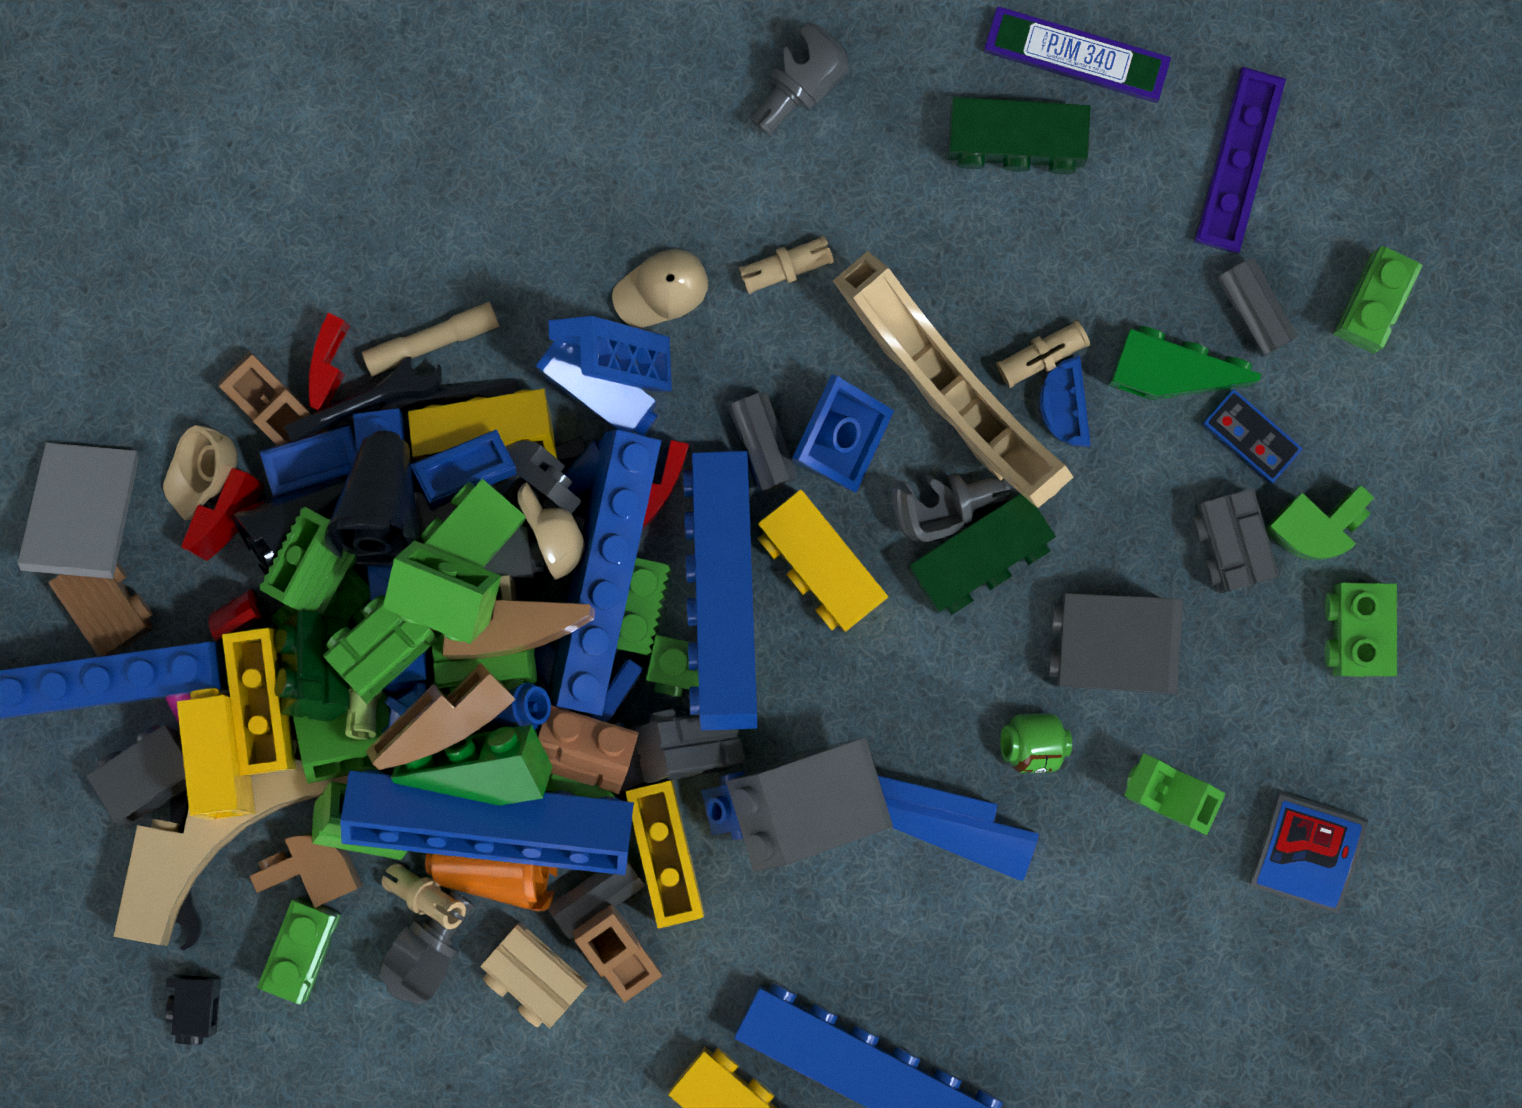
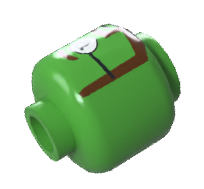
(1035, 743)

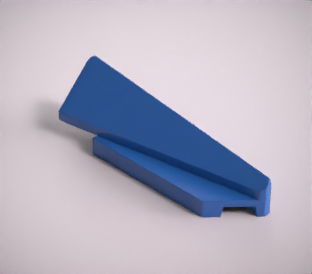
(959, 826)

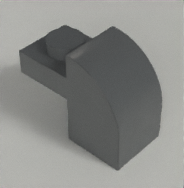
(541, 472)

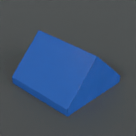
(842, 434)

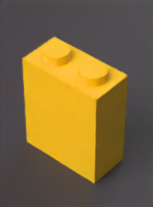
(211, 758)

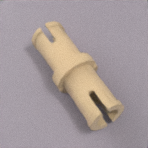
(786, 264)
(1069, 340)
(423, 896)

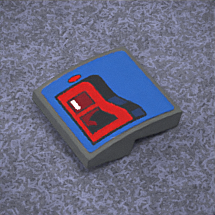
(1308, 852)

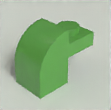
(1314, 536)
(1173, 794)

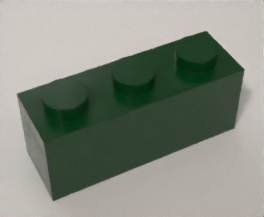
(1018, 134)
(982, 554)

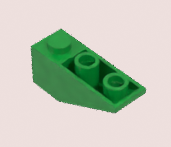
(1163, 370)
(484, 767)

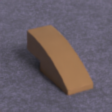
(263, 397)
(521, 627)
(441, 720)

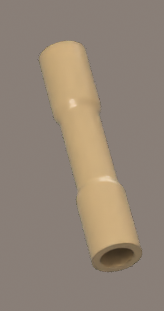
(457, 328)

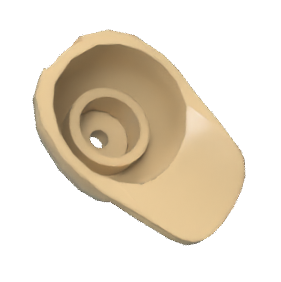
(649, 299)
(191, 472)
(555, 533)

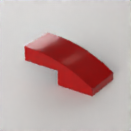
(323, 377)
(660, 493)
(215, 528)
(235, 615)

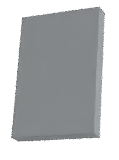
(78, 511)

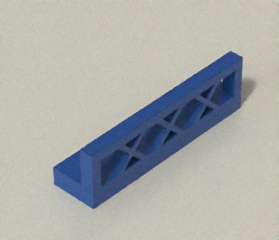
(620, 340)

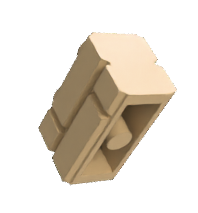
(533, 976)

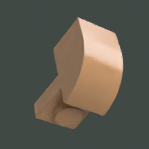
(323, 869)
(616, 953)

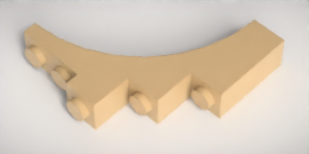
(948, 383)
(168, 862)

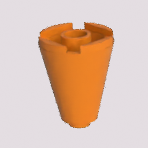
(496, 880)

